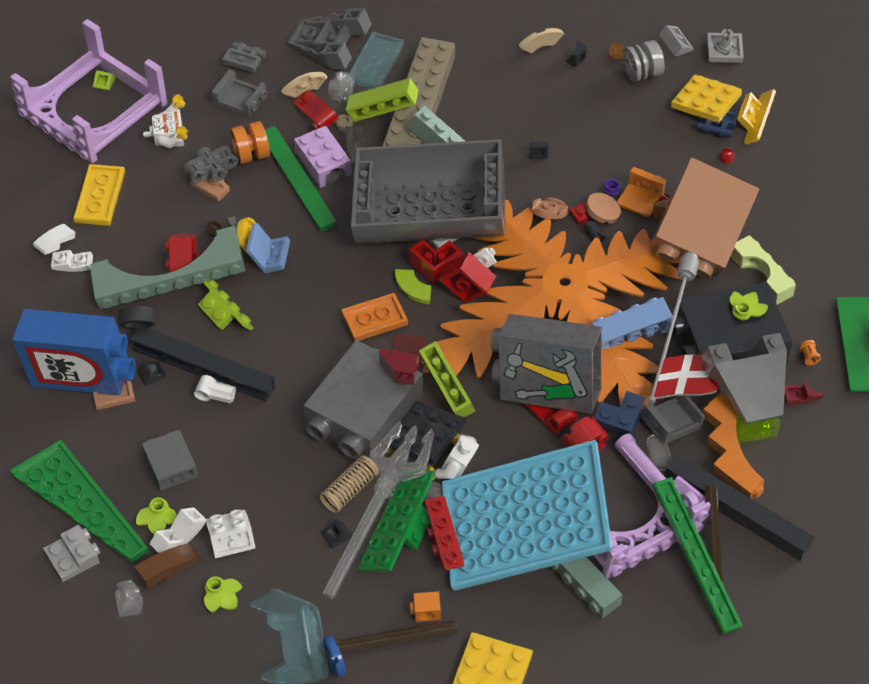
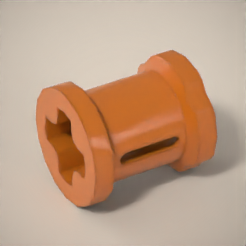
(809, 352)

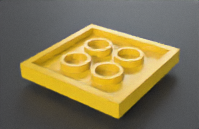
(706, 98)
(492, 662)

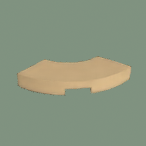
(535, 41)
(304, 82)

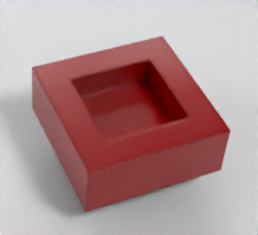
(580, 214)

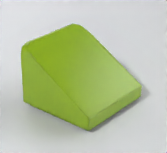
(103, 80)

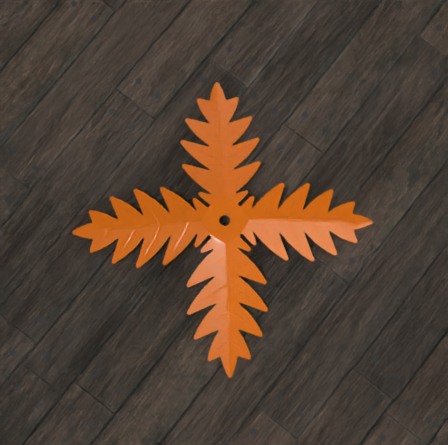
(544, 261)

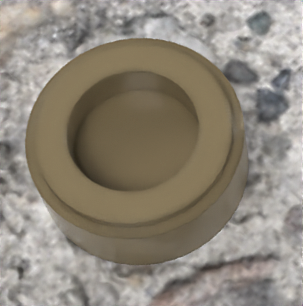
(344, 120)

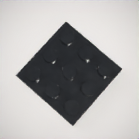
(426, 417)

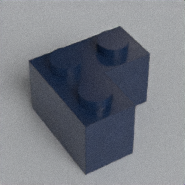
(622, 419)

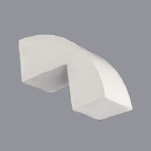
(182, 531)

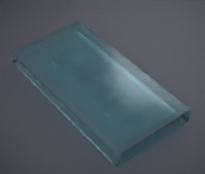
(376, 60)

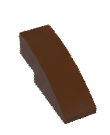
(166, 564)

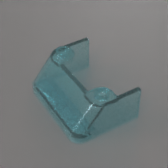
(300, 638)

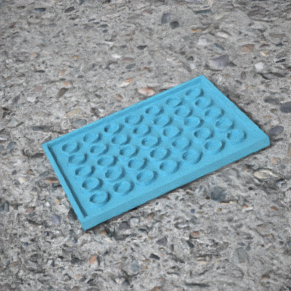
(528, 514)

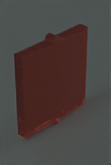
(410, 344)

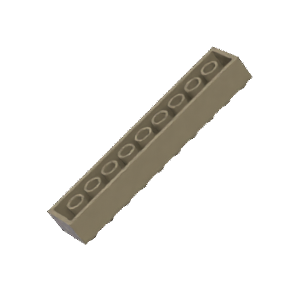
(429, 74)

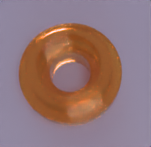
(616, 50)

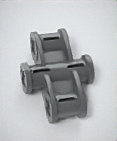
(211, 164)

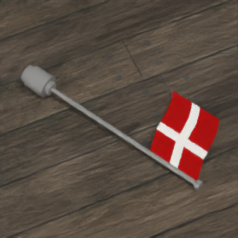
(685, 373)

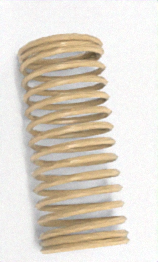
(338, 495)

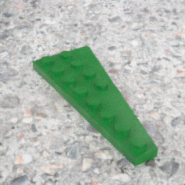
(70, 489)

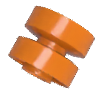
(245, 143)

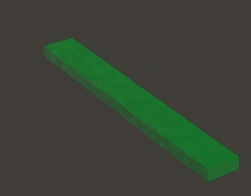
(299, 181)
(697, 556)

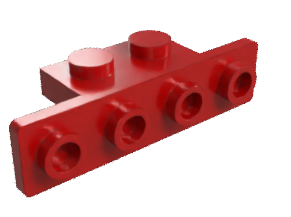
(443, 534)

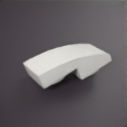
(51, 240)
(71, 262)

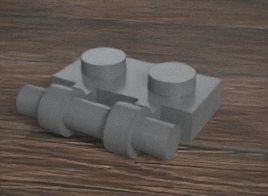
(244, 57)

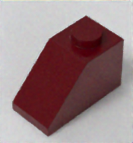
(400, 365)

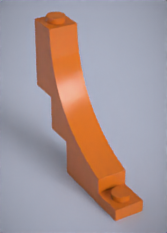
(732, 464)

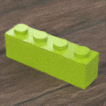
(382, 100)
(447, 380)

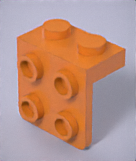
(642, 192)

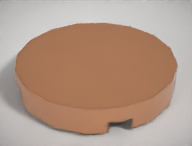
(549, 208)
(603, 208)

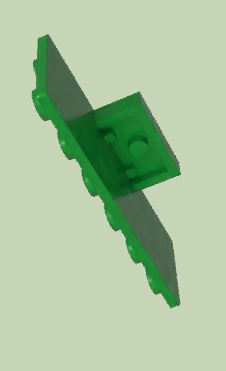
(854, 328)
(400, 523)

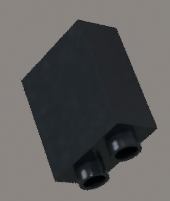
(710, 321)

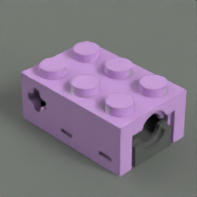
(322, 156)

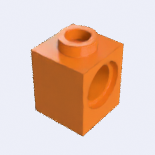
(426, 607)

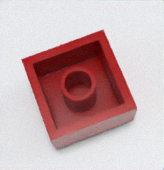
(467, 277)

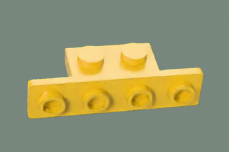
(754, 114)

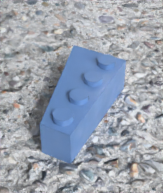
(634, 322)

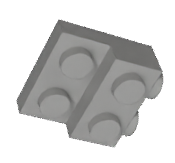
(72, 553)

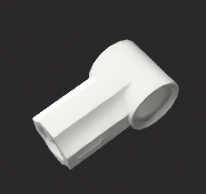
(209, 389)

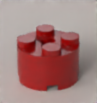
(585, 431)

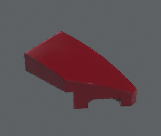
(800, 394)

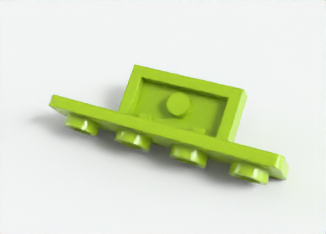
(220, 309)

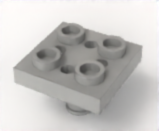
(727, 44)

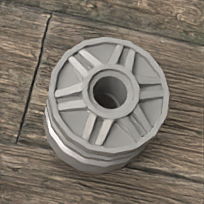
(643, 61)

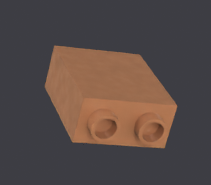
(704, 217)

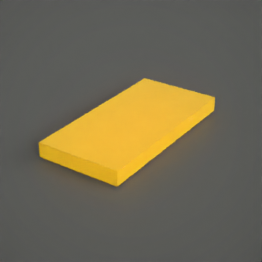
(99, 195)

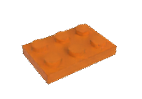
(374, 317)

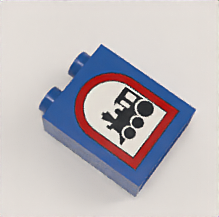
(73, 352)

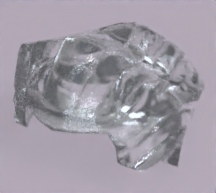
(341, 86)
(128, 599)

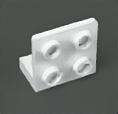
(230, 533)

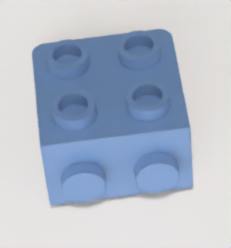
(267, 253)

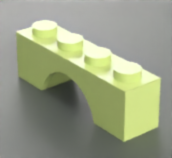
(749, 254)

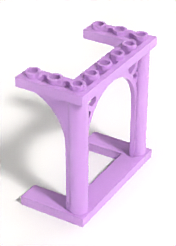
(88, 140)

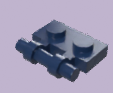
(728, 121)

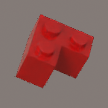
(181, 251)
(431, 261)

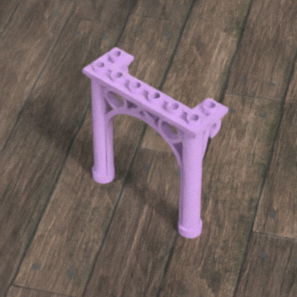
(627, 555)

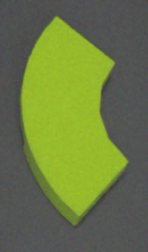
(412, 287)

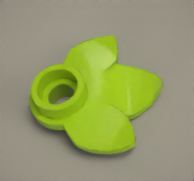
(747, 306)
(155, 518)
(223, 596)

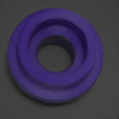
(612, 187)

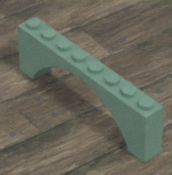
(217, 261)

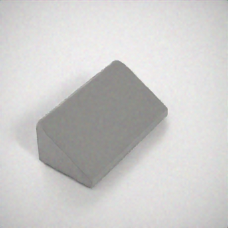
(675, 40)

